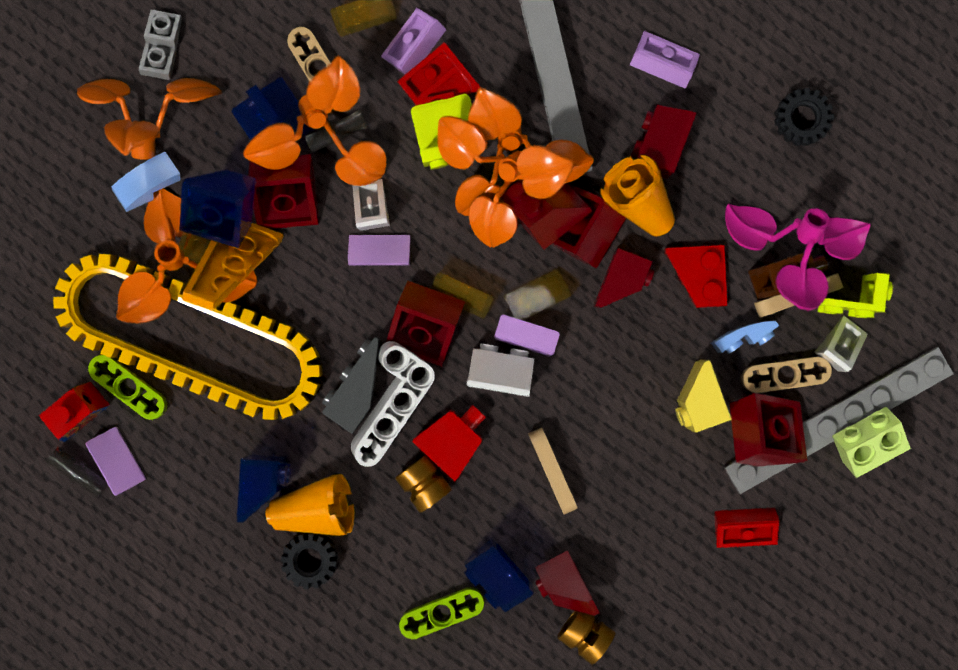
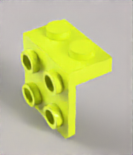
(426, 125)
(873, 297)

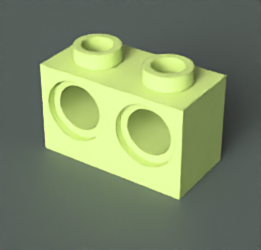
(871, 442)

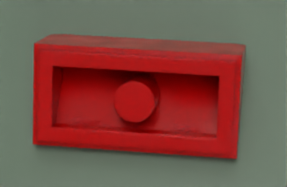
(746, 527)

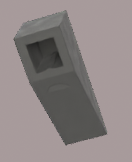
(355, 395)

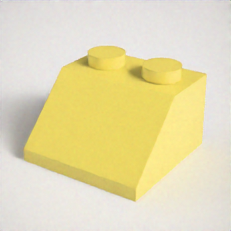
(701, 399)

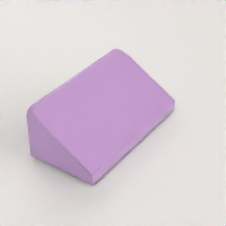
(413, 41)
(665, 59)
(379, 250)
(526, 335)
(115, 461)

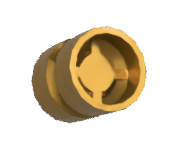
(423, 483)
(577, 629)

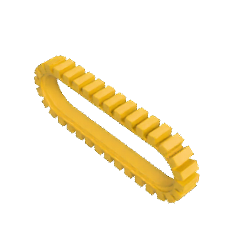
(130, 352)

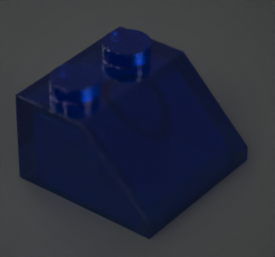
(218, 206)
(259, 482)
(498, 576)

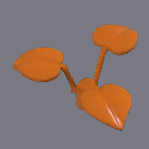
(330, 89)
(501, 119)
(140, 136)
(538, 166)
(140, 295)

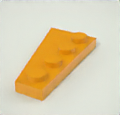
(226, 266)

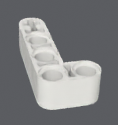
(385, 407)

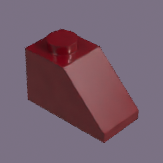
(624, 277)
(565, 585)

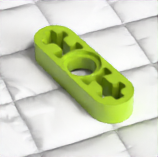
(141, 407)
(417, 613)

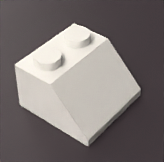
(501, 371)

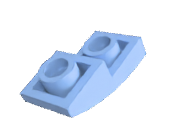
(141, 182)
(753, 333)

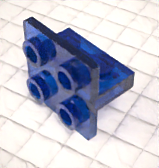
(268, 107)

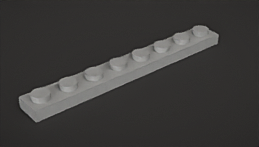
(885, 392)

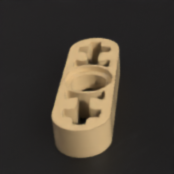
(298, 52)
(778, 302)
(807, 363)
(552, 470)

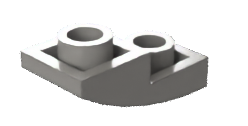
(161, 44)

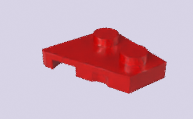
(438, 78)
(702, 273)

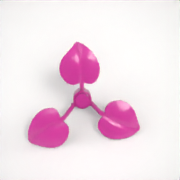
(798, 285)

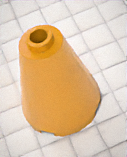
(639, 194)
(314, 508)

